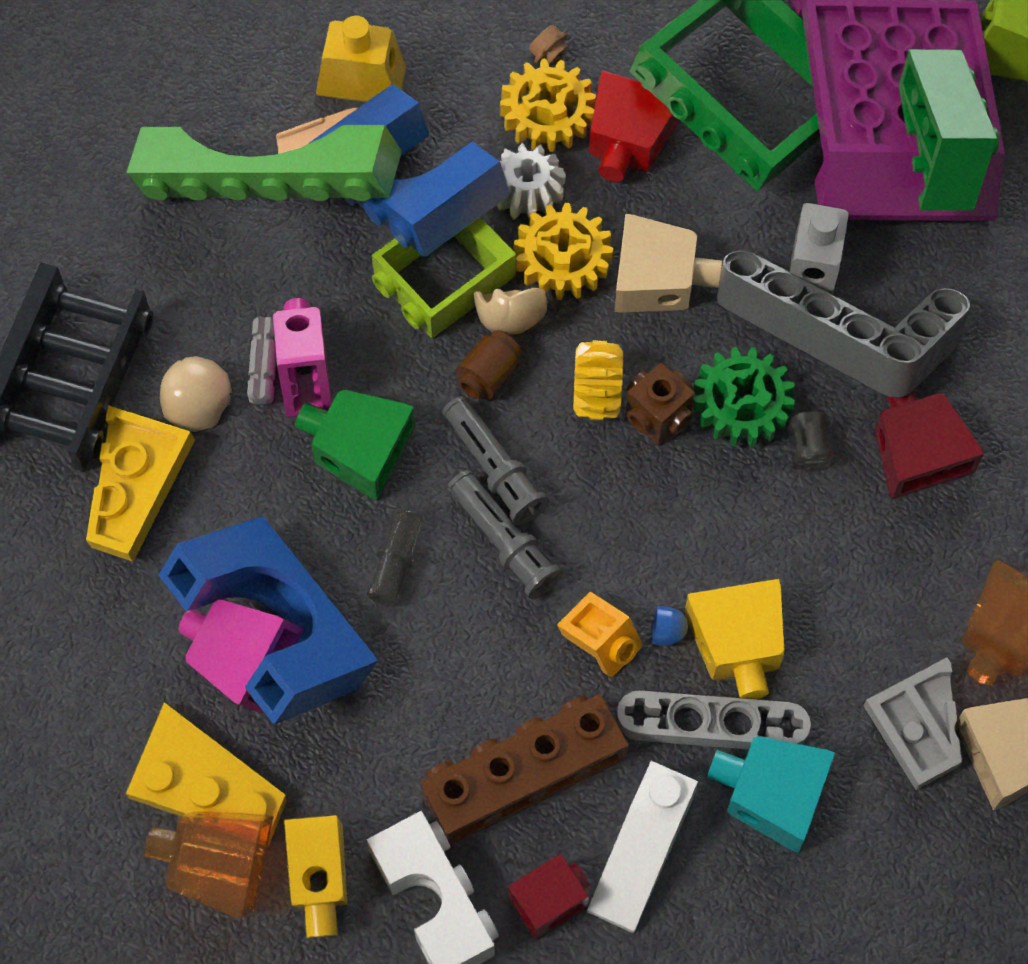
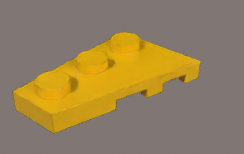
(135, 478)
(191, 772)

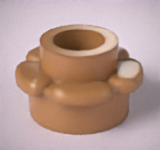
(549, 45)

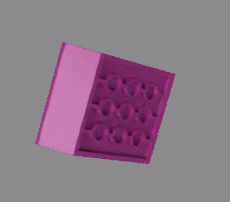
(856, 74)

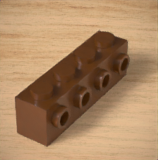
(523, 768)

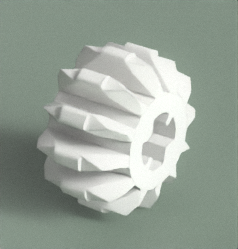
(531, 180)

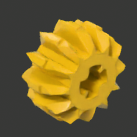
(598, 380)

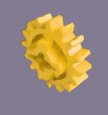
(547, 105)
(541, 244)

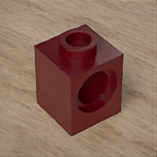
(549, 895)

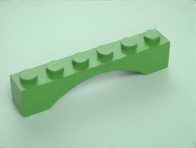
(344, 164)

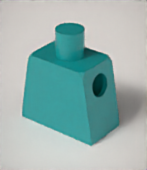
(774, 787)

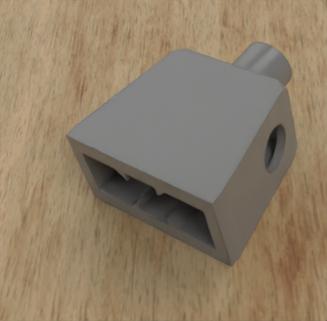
(819, 244)

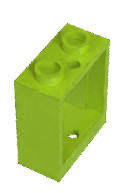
(480, 241)

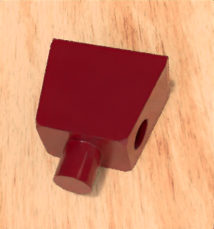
(924, 444)

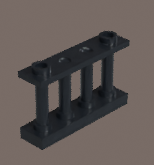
(33, 334)

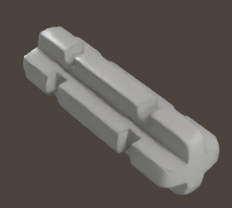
(262, 362)

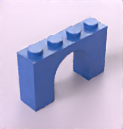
(438, 203)
(259, 566)

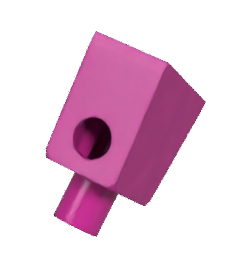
(299, 344)
(232, 645)

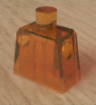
(999, 625)
(214, 858)

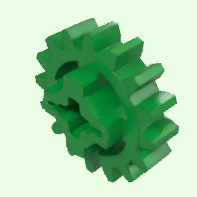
(755, 412)

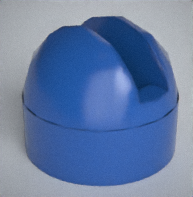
(668, 626)

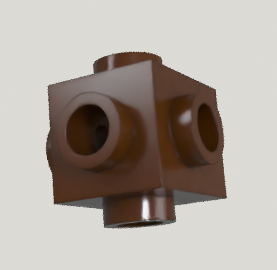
(659, 403)

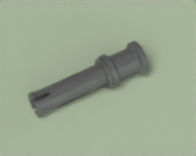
(505, 475)
(516, 549)

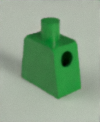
(358, 438)

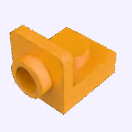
(602, 633)

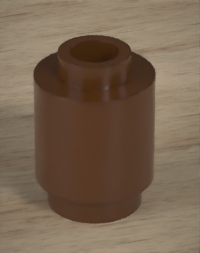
(488, 365)

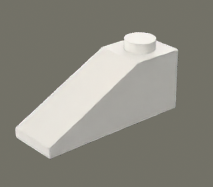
(642, 846)

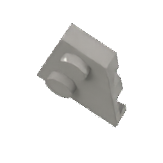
(919, 723)

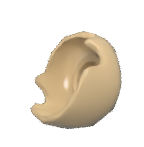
(511, 310)
(194, 393)

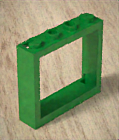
(707, 118)

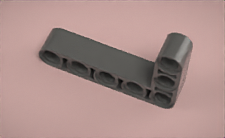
(839, 333)

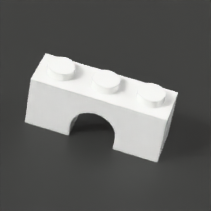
(415, 856)

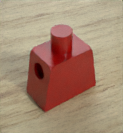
(627, 126)

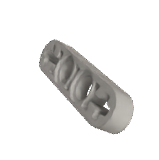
(713, 711)

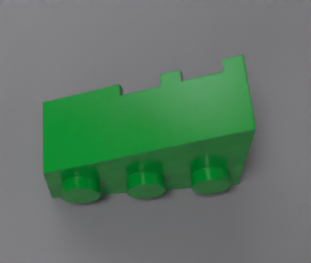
(949, 126)

